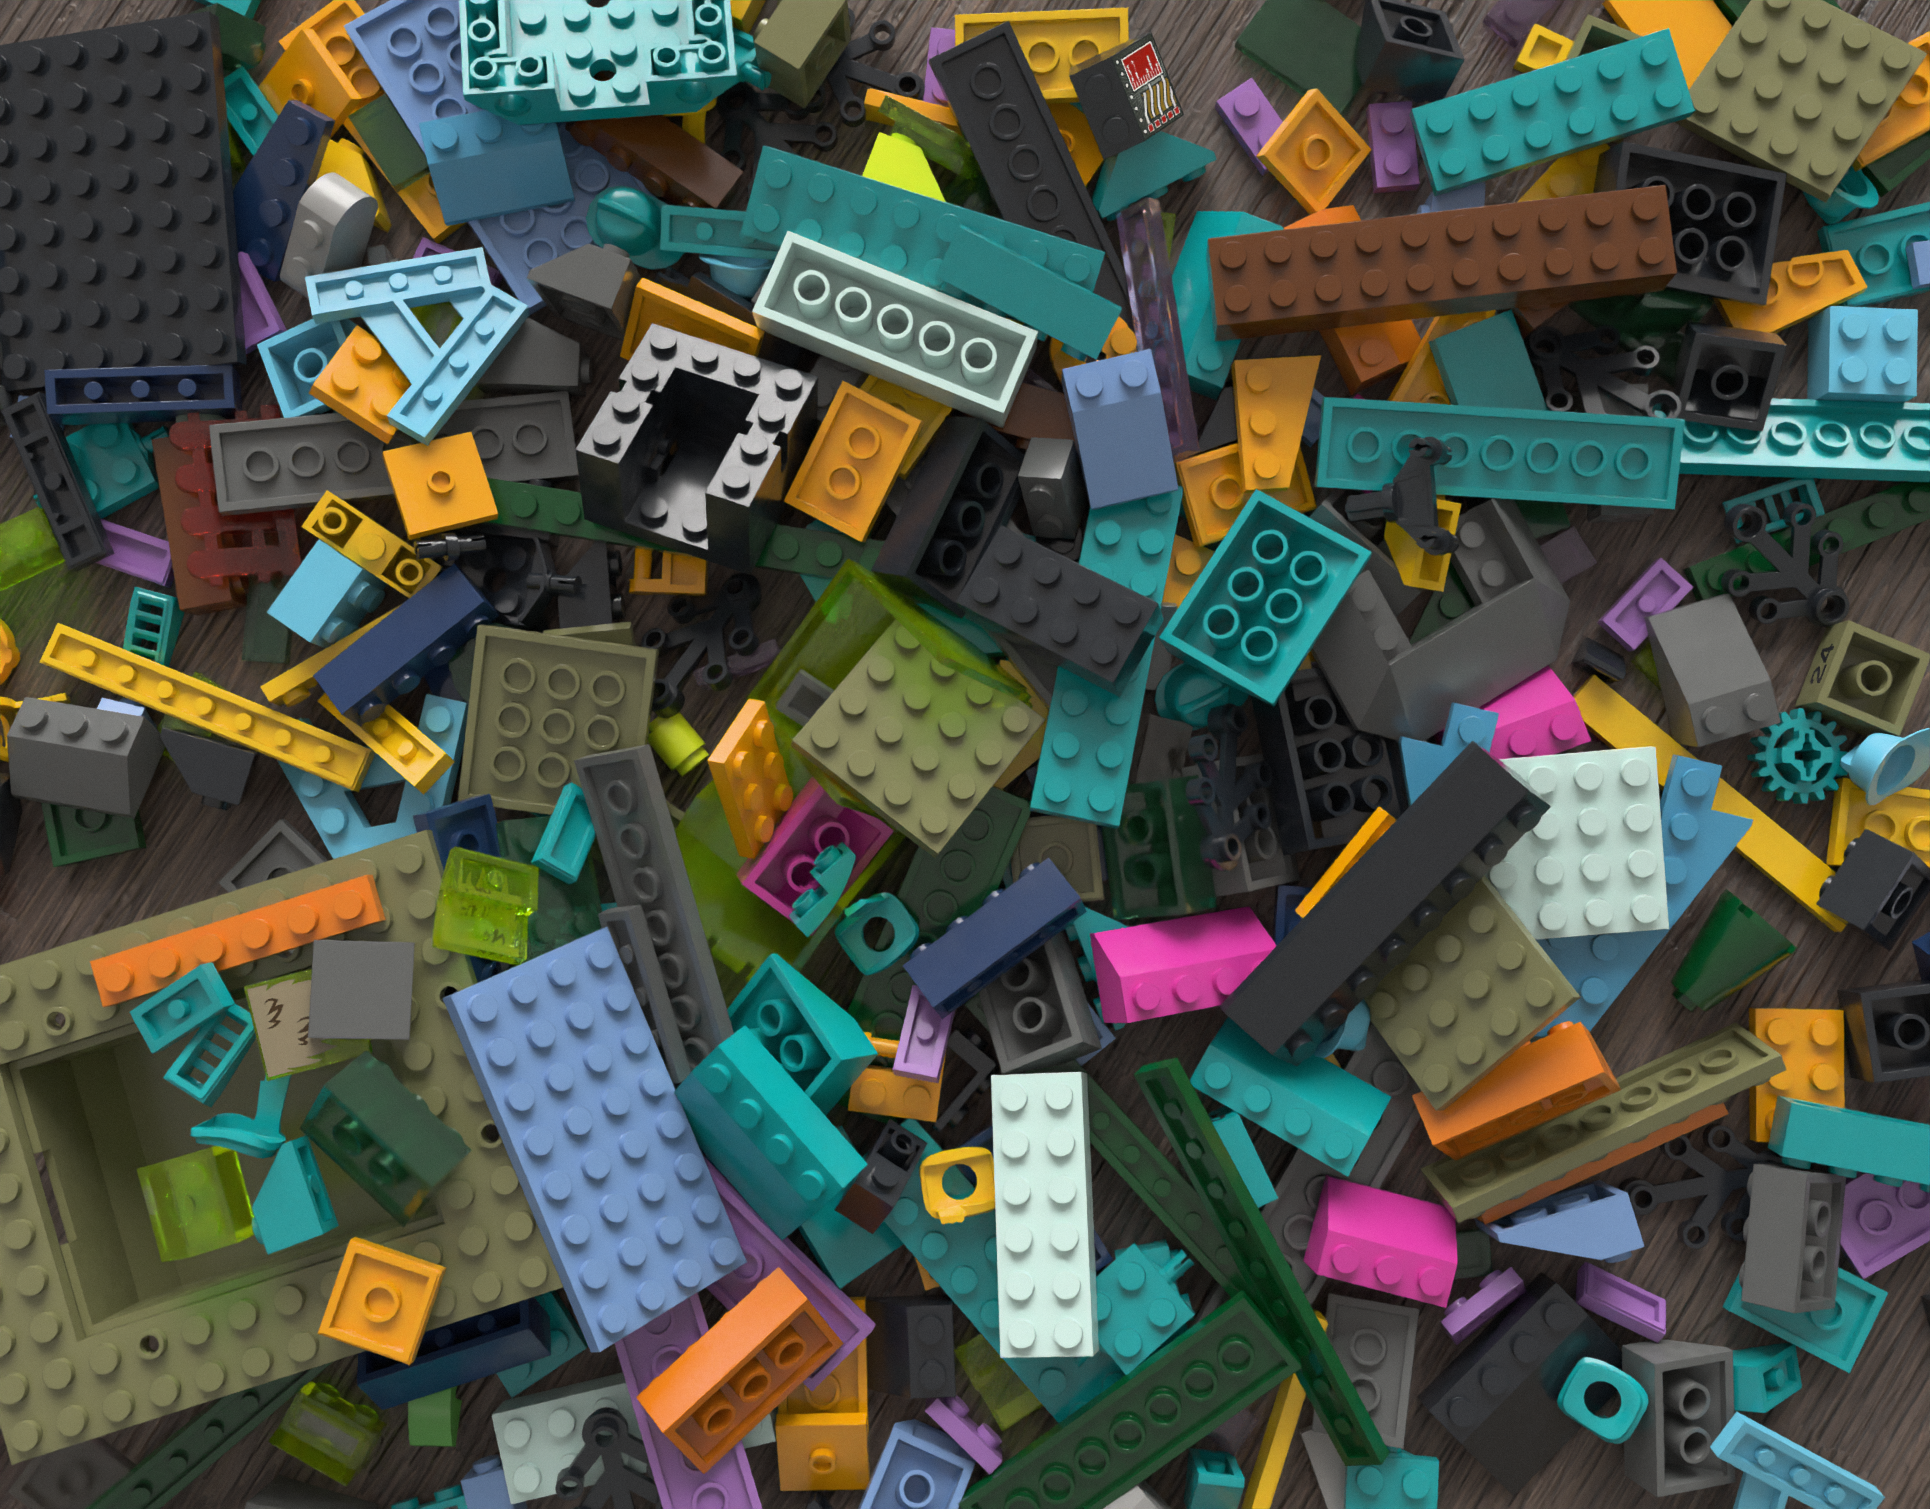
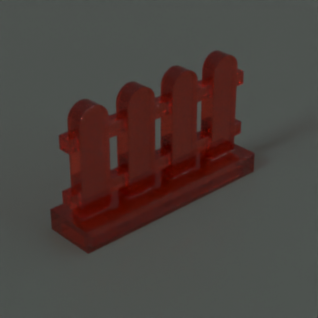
(208, 522)

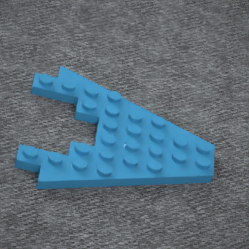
(1693, 849)

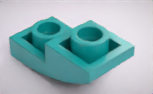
(832, 873)

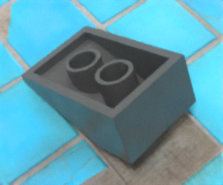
(1710, 672)

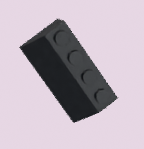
(951, 513)

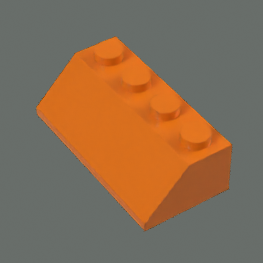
(1364, 351)
(1522, 1092)
(739, 1370)

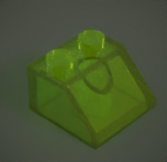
(197, 1202)

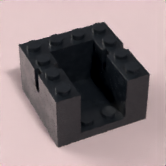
(734, 439)

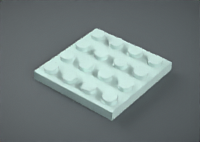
(1595, 852)

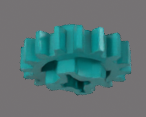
(1799, 776)

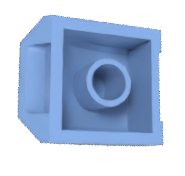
(918, 1470)

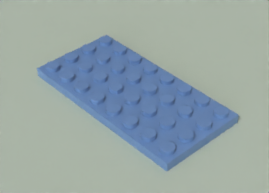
(418, 64)
(596, 1136)

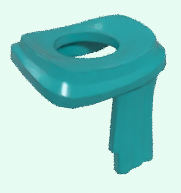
(851, 936)
(250, 1136)
(1633, 1400)

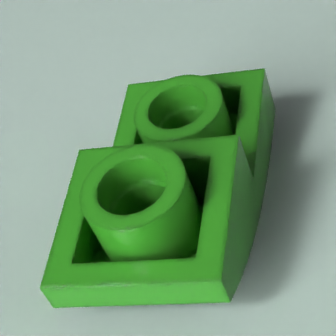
(434, 1419)

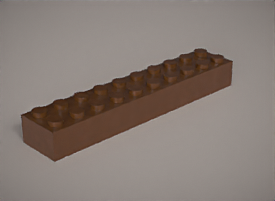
(1441, 263)

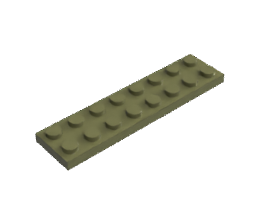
(1649, 1099)

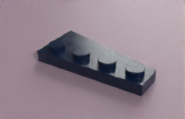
(275, 183)

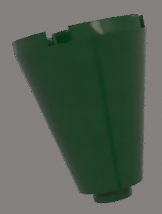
(1728, 954)

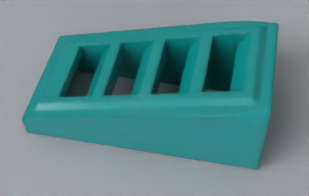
(1807, 493)
(137, 620)
(219, 1077)

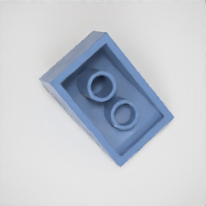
(1120, 429)
(1579, 1221)

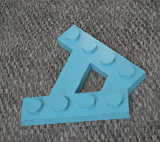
(383, 299)
(336, 809)
(1780, 1468)

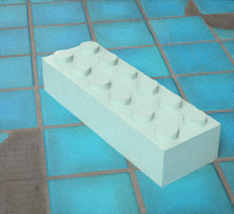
(895, 329)
(1044, 1215)
(544, 1434)

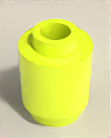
(677, 743)

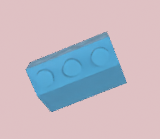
(494, 166)

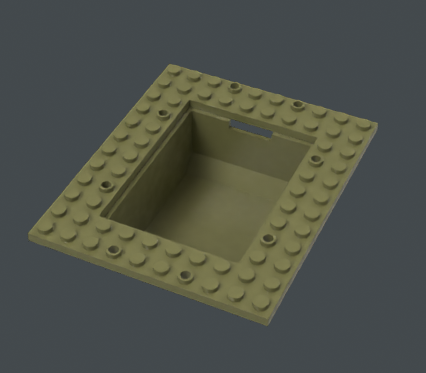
(100, 1109)

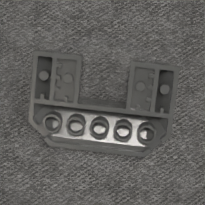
(1498, 643)

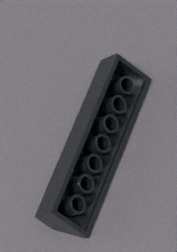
(1385, 904)

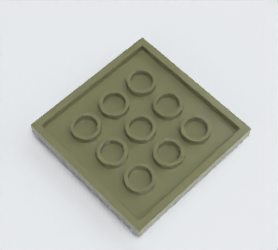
(1800, 89)
(544, 705)
(916, 738)
(1468, 996)

